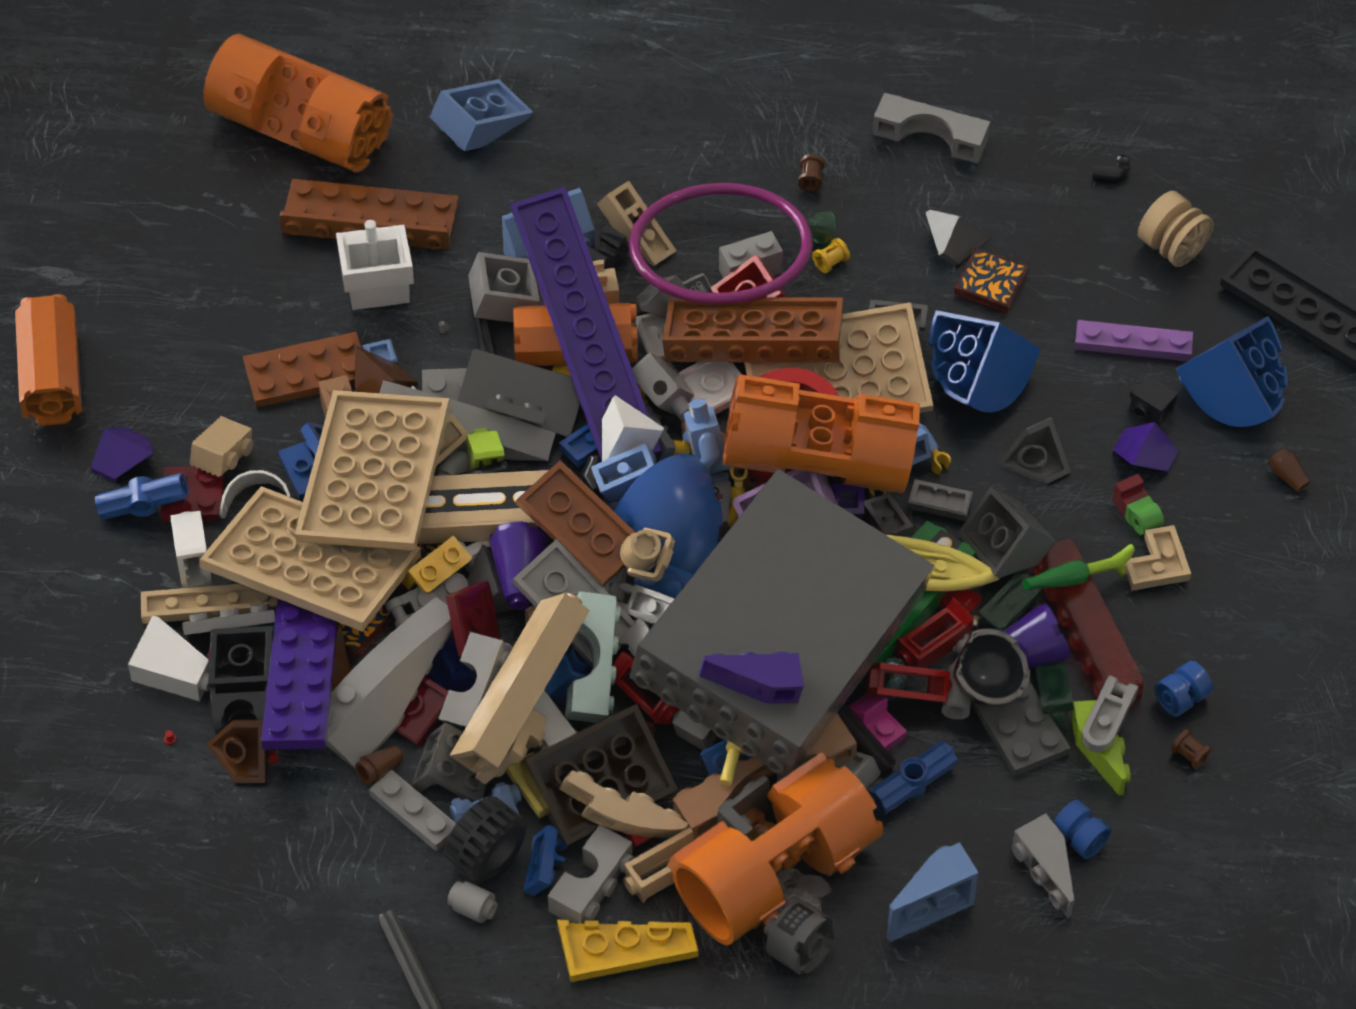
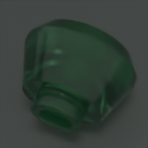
(823, 227)

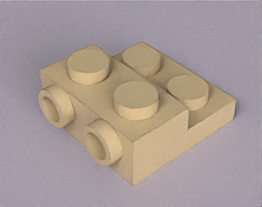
(529, 736)

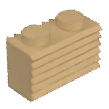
(221, 446)

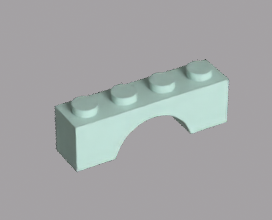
(590, 697)

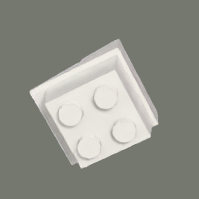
(376, 265)

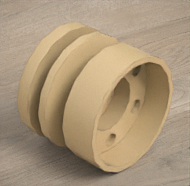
(1175, 228)

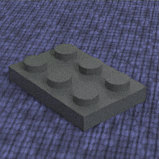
(1023, 732)

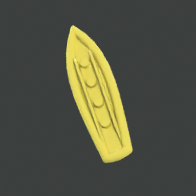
(952, 568)

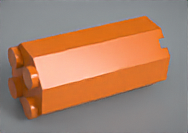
(538, 344)
(48, 359)

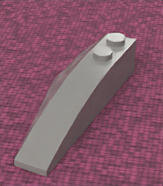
(519, 439)
(378, 690)

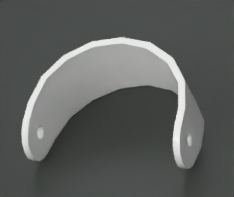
(245, 480)

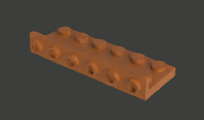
(334, 208)
(754, 330)

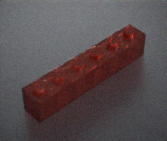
(1090, 624)

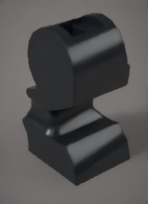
(612, 247)

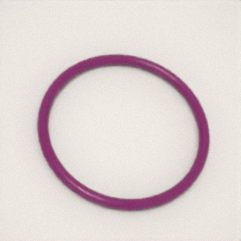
(729, 297)

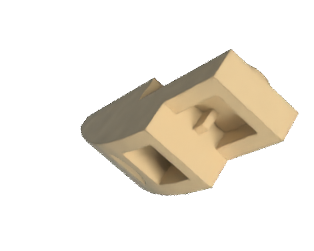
(632, 816)

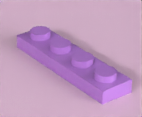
(1134, 340)

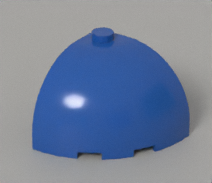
(980, 360)
(1239, 377)
(677, 500)

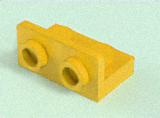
(437, 566)

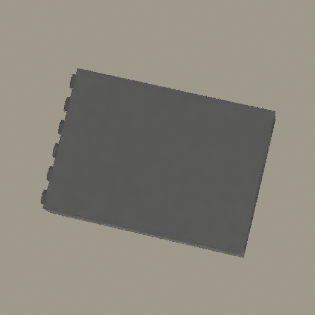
(789, 581)

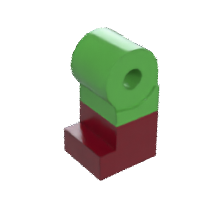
(1137, 505)

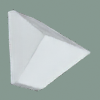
(626, 428)

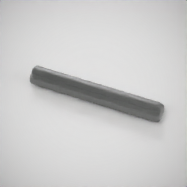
(408, 961)

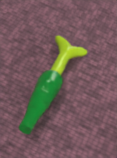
(1077, 571)

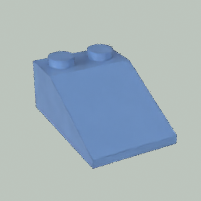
(478, 113)
(936, 891)

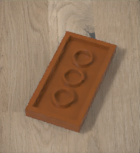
(297, 369)
(578, 520)

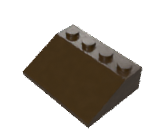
(613, 752)

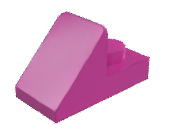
(873, 713)

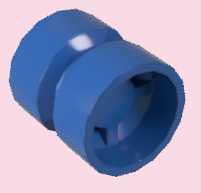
(1183, 688)
(1083, 831)

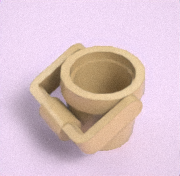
(642, 552)

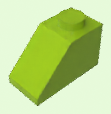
(483, 448)

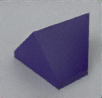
(1147, 447)
(120, 451)

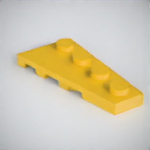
(615, 948)

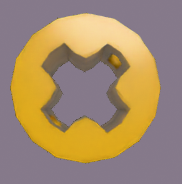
(831, 255)

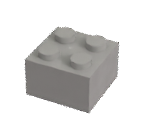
(500, 284)

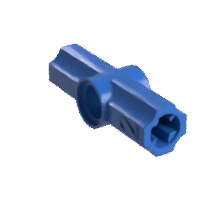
(142, 496)
(925, 767)

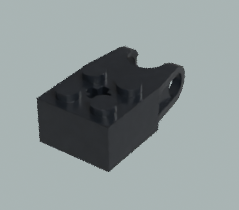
(239, 672)

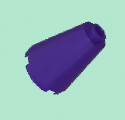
(513, 549)
(1040, 637)

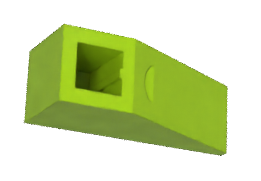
(1107, 763)

